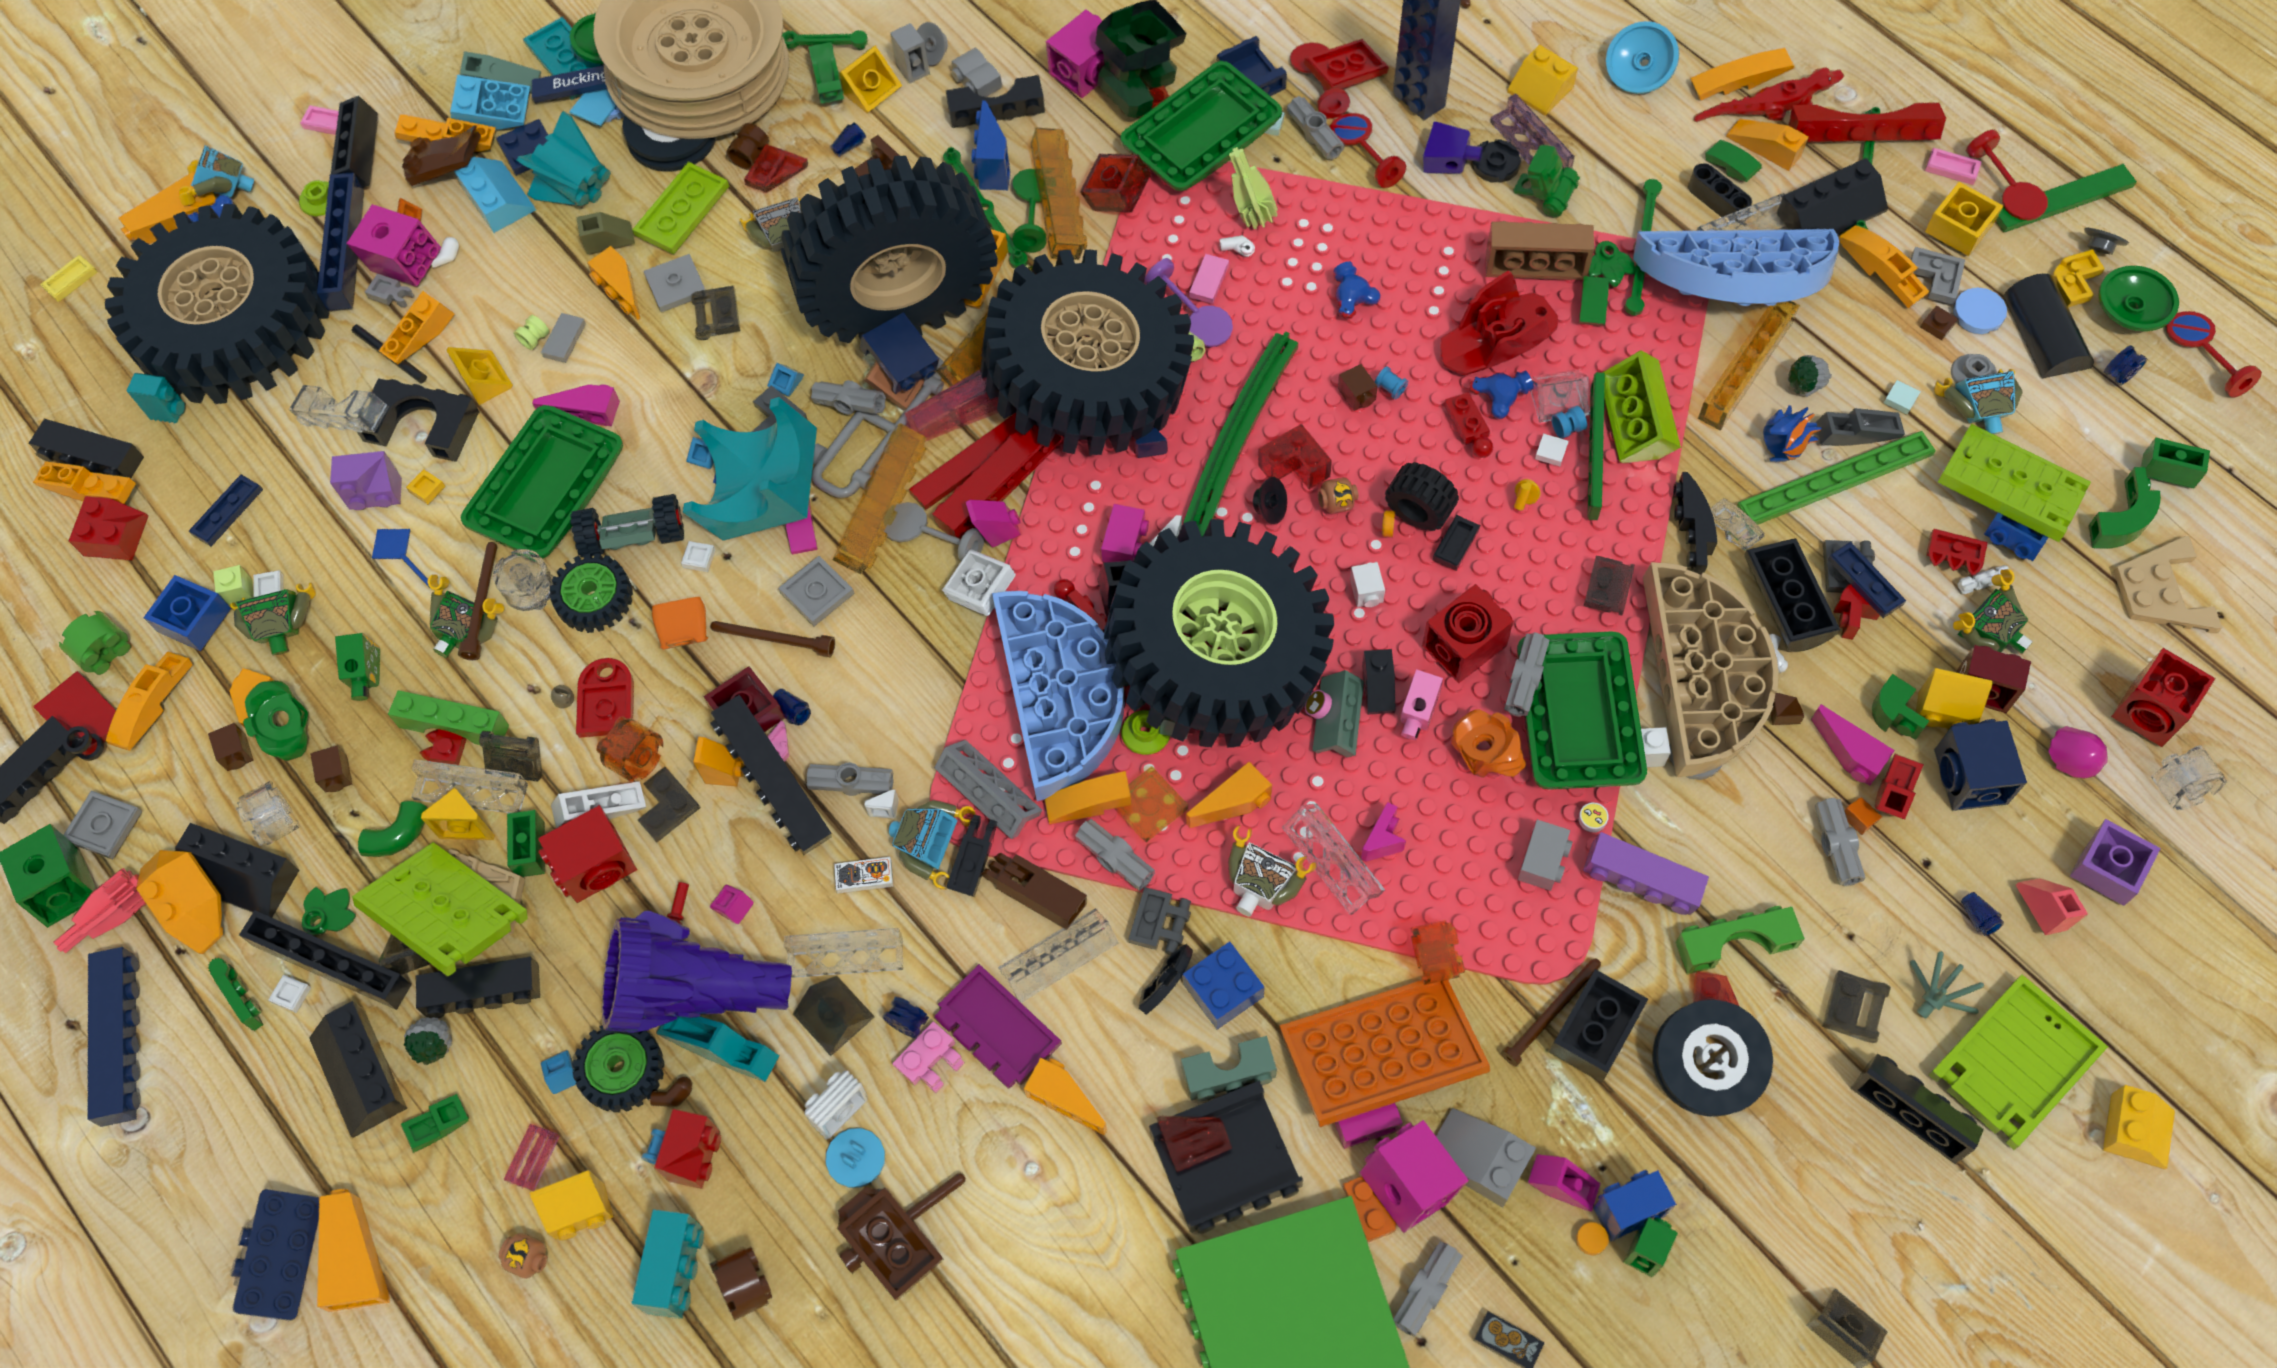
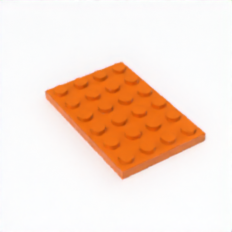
(1383, 1050)

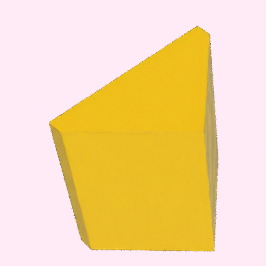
(869, 80)
(480, 372)
(455, 819)

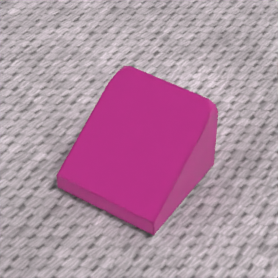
(732, 904)

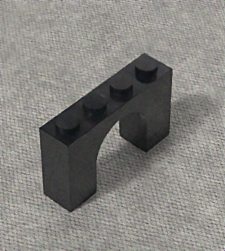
(453, 416)

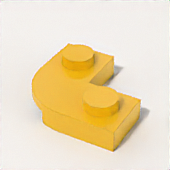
(2071, 276)

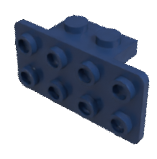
(275, 1255)

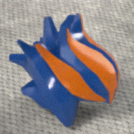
(1789, 434)

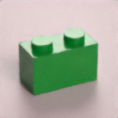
(2175, 462)
(523, 843)
(1651, 1246)

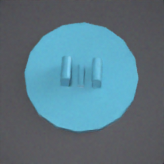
(855, 1158)

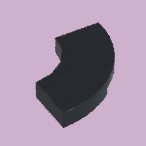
(1166, 979)

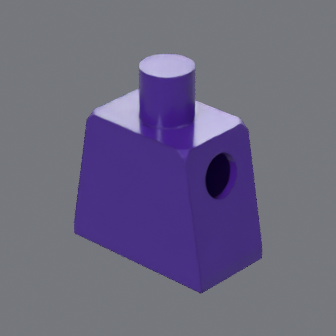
(1449, 149)

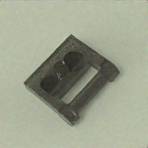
(723, 308)
(510, 760)
(1846, 1003)

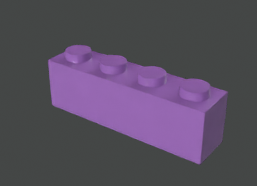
(1645, 874)

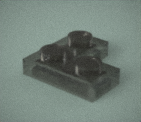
(673, 807)

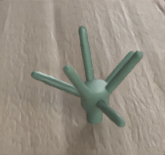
(1937, 997)

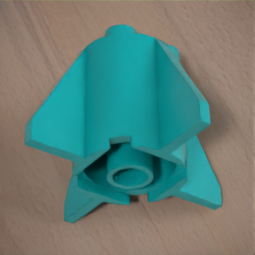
(565, 167)

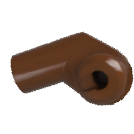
(674, 1096)

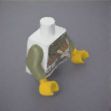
(1262, 876)

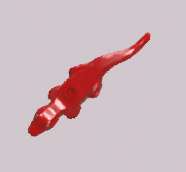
(1777, 99)

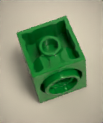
(47, 875)

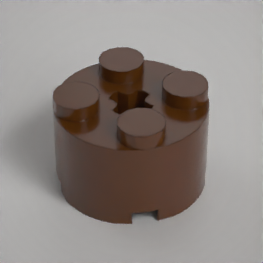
(740, 1283)

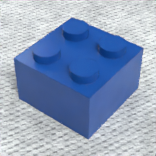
(187, 612)
(1223, 985)
(1629, 1206)

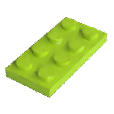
(680, 208)

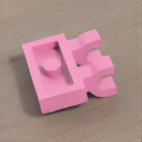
(924, 1053)

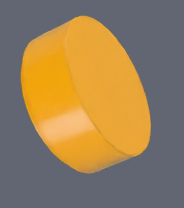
(1388, 523)
(1592, 1238)

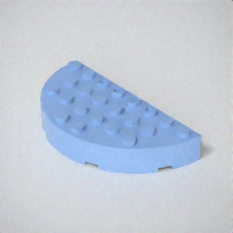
(1740, 263)
(1059, 687)

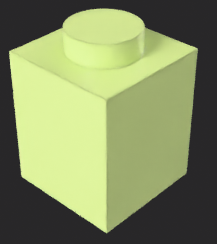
(233, 584)

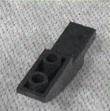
(1697, 520)

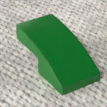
(1737, 161)
(1594, 301)
(435, 1124)

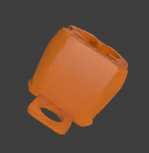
(680, 622)

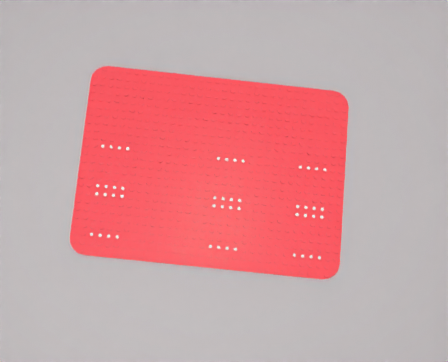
(1536, 562)

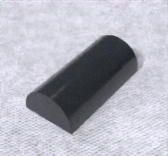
(2047, 326)
(1792, 595)

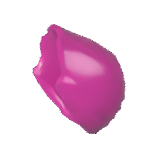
(2078, 752)

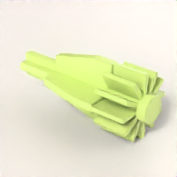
(1251, 192)

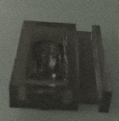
(1608, 585)

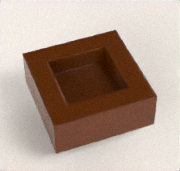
(1939, 322)

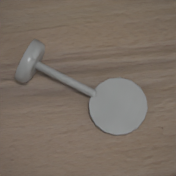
(912, 521)

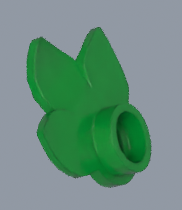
(1612, 265)
(328, 908)

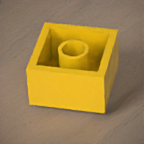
(1963, 218)

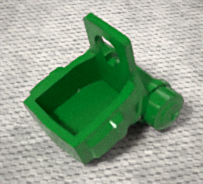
(1549, 181)

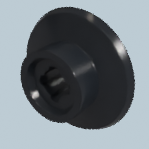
(1271, 500)

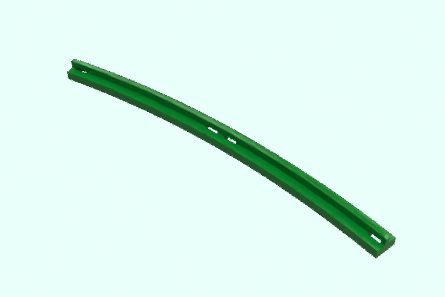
(1238, 428)

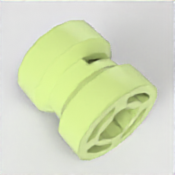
(531, 332)

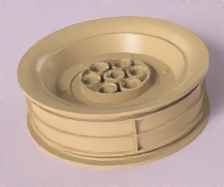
(692, 62)

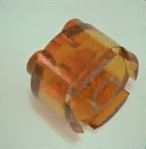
(630, 749)
(1435, 951)

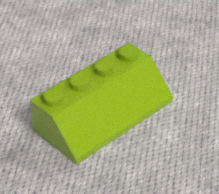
(1640, 409)

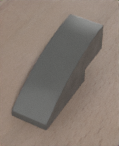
(1859, 427)

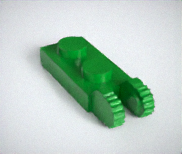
(234, 992)

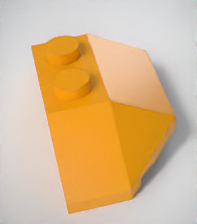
(182, 898)

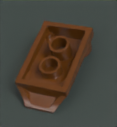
(437, 157)
(887, 1240)

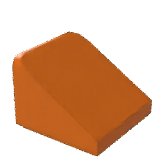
(1861, 815)

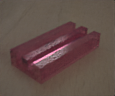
(520, 1155)

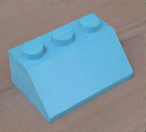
(494, 192)

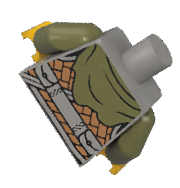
(770, 223)

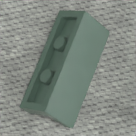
(1341, 725)

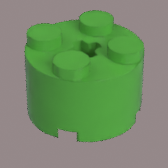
(94, 642)

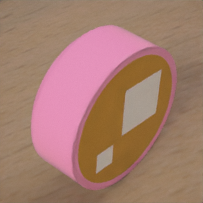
(1318, 704)

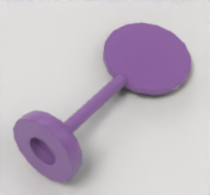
(1207, 322)

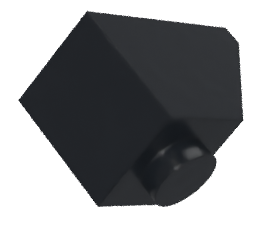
(1379, 681)

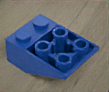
(991, 153)

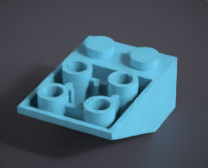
(489, 102)

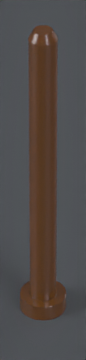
(1513, 1054)

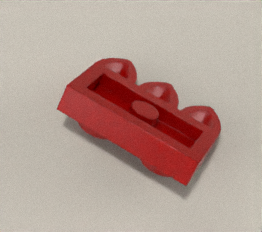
(1956, 550)
(446, 747)

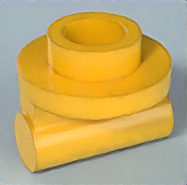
(1527, 493)

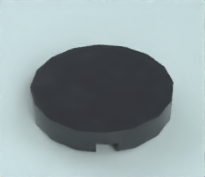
(1498, 162)

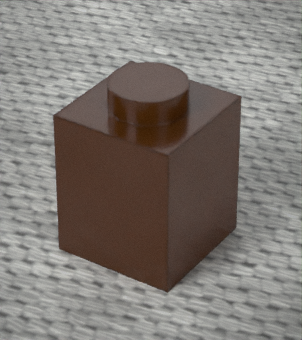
(1357, 387)
(230, 747)
(331, 769)

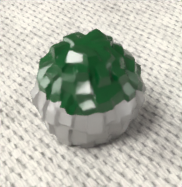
(1809, 375)
(427, 1040)

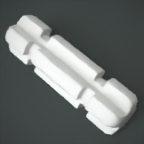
(1979, 580)

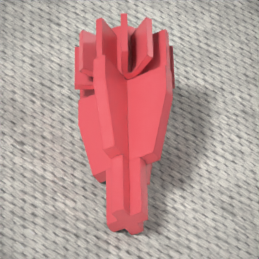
(103, 909)

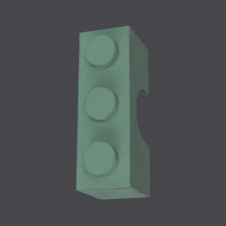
(1206, 1079)

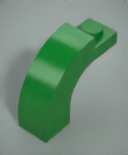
(826, 72)
(2121, 528)

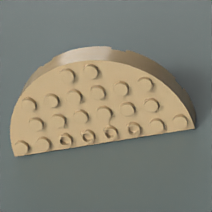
(1711, 665)

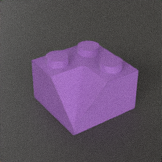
(366, 480)
(2115, 862)

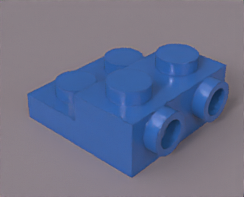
(2015, 536)

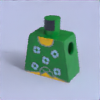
(358, 664)

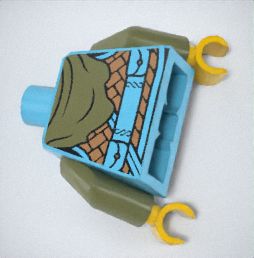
(214, 174)
(1984, 398)
(925, 836)

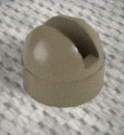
(560, 700)

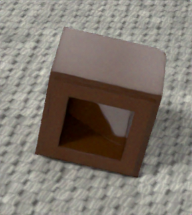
(1786, 710)

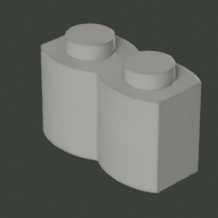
(976, 72)

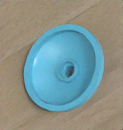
(1640, 43)

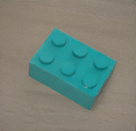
(668, 1264)

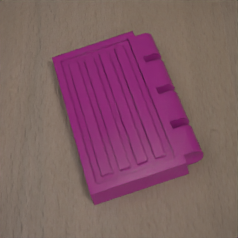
(998, 1024)

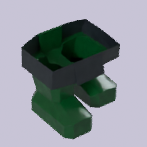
(1137, 44)

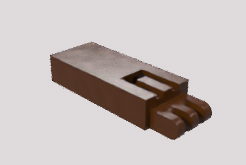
(1042, 893)

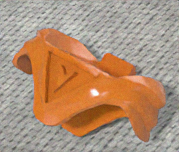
(1505, 751)

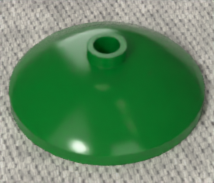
(583, 40)
(2138, 298)

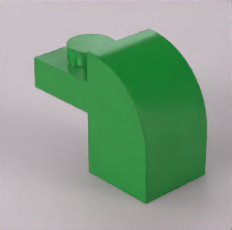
(1891, 709)

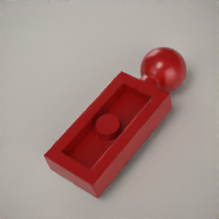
(1470, 423)
(1065, 590)

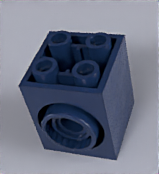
(1979, 765)

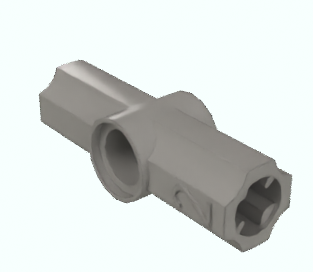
(1315, 128)
(848, 397)
(1526, 674)
(833, 777)
(1840, 842)
(1115, 854)
(1427, 1288)

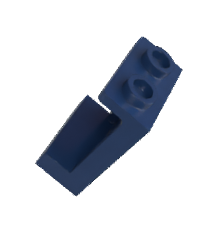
(1255, 65)
(900, 352)

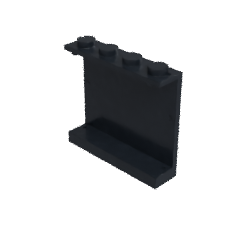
(1240, 1177)

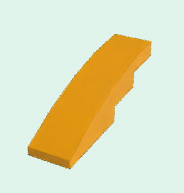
(1741, 72)

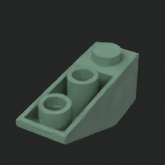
(497, 69)

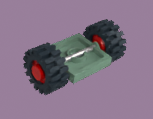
(627, 527)

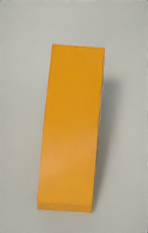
(1089, 798)

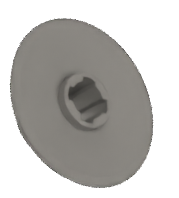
(932, 33)
(1964, 367)

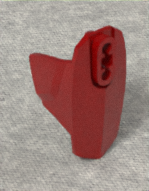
(1493, 327)

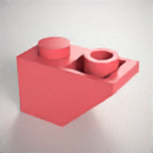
(2052, 904)

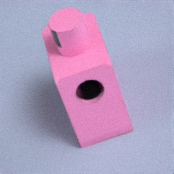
(1421, 696)

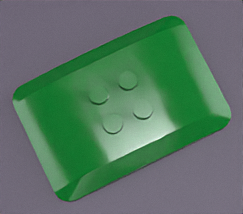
(1201, 125)
(542, 479)
(1585, 714)

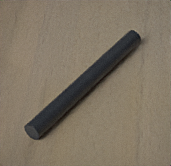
(377, 344)

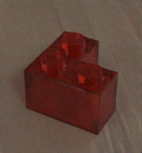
(1297, 453)

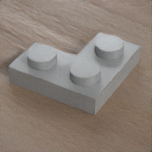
(1944, 271)

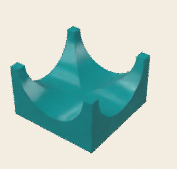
(759, 475)

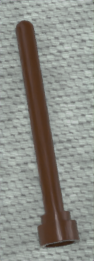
(822, 645)
(470, 647)
(851, 1258)

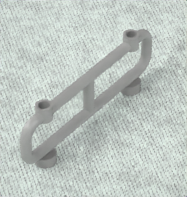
(861, 477)

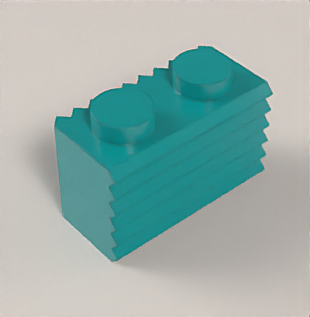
(156, 397)

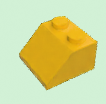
(1543, 80)
(1952, 698)
(2139, 1126)
(572, 1205)

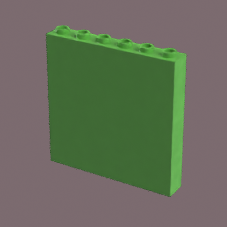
(1290, 1295)

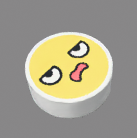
(1593, 817)

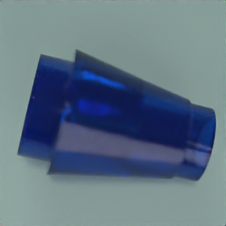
(848, 139)
(794, 709)
(1982, 914)

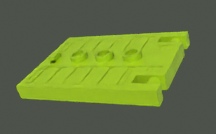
(2015, 482)
(439, 908)
(2018, 1061)

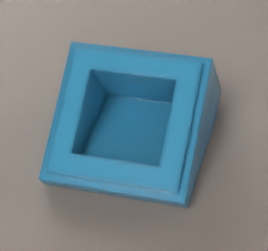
(785, 379)
(700, 454)
(558, 1072)

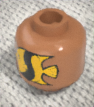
(1337, 495)
(523, 1255)

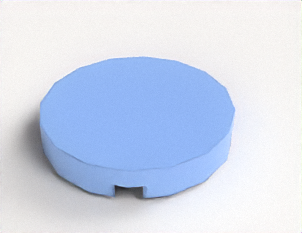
(1980, 310)

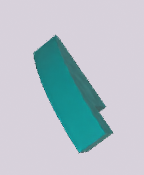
(720, 1045)

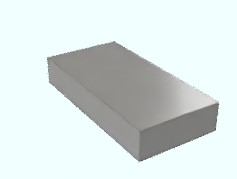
(563, 337)

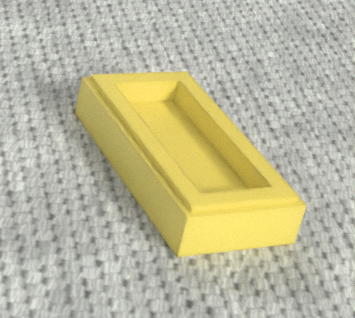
(69, 278)

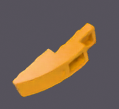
(412, 127)
(1885, 259)
(79, 482)
(142, 700)

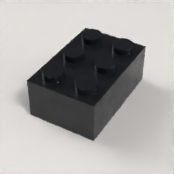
(1598, 1025)

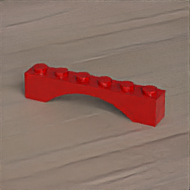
(1914, 122)

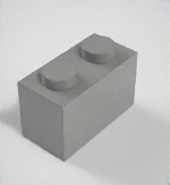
(910, 53)
(1544, 855)

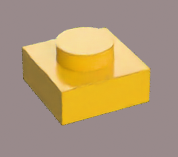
(425, 486)

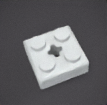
(977, 580)
(836, 1104)

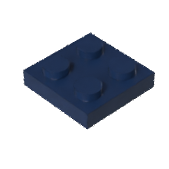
(522, 142)

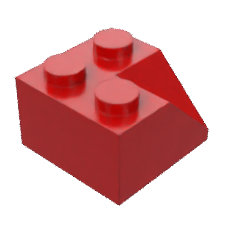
(107, 529)
(688, 1149)

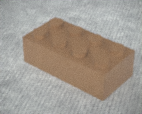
(1540, 250)

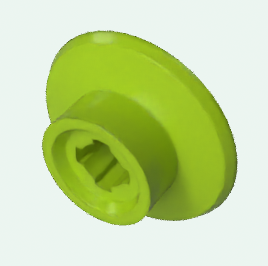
(314, 198)
(1142, 741)

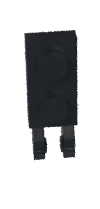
(971, 858)

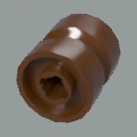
(747, 146)

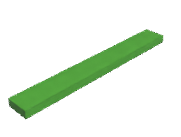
(1837, 478)

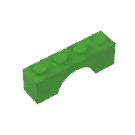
(424, 712)
(1774, 930)

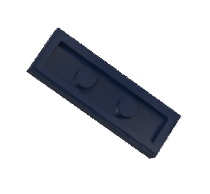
(225, 510)
(1866, 580)

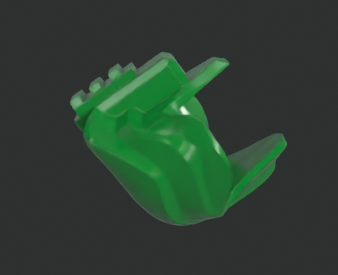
(261, 705)

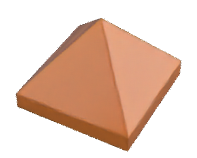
(409, 209)

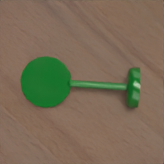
(1028, 237)

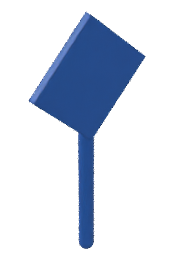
(393, 545)

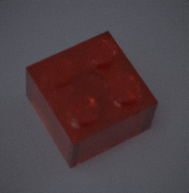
(1115, 182)

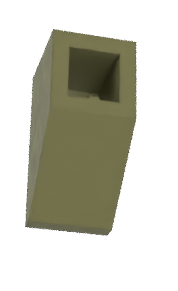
(604, 230)

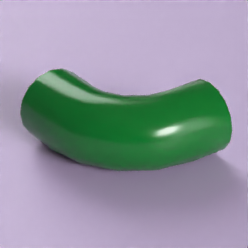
(395, 837)

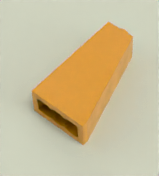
(161, 210)
(347, 1256)

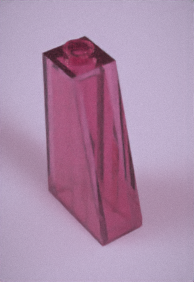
(953, 408)

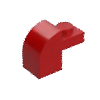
(1852, 609)
(1897, 787)

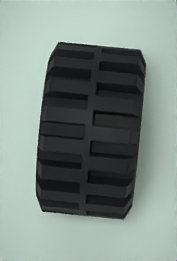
(1422, 496)

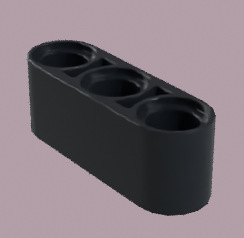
(1717, 190)

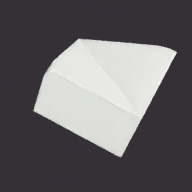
(883, 805)

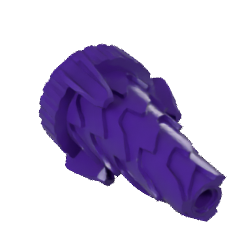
(660, 977)

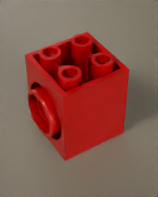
(1467, 633)
(2163, 697)
(586, 855)

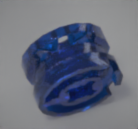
(2125, 365)
(905, 1017)

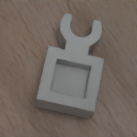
(387, 289)

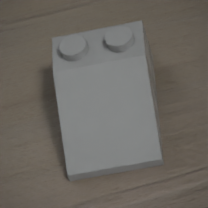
(1485, 1154)

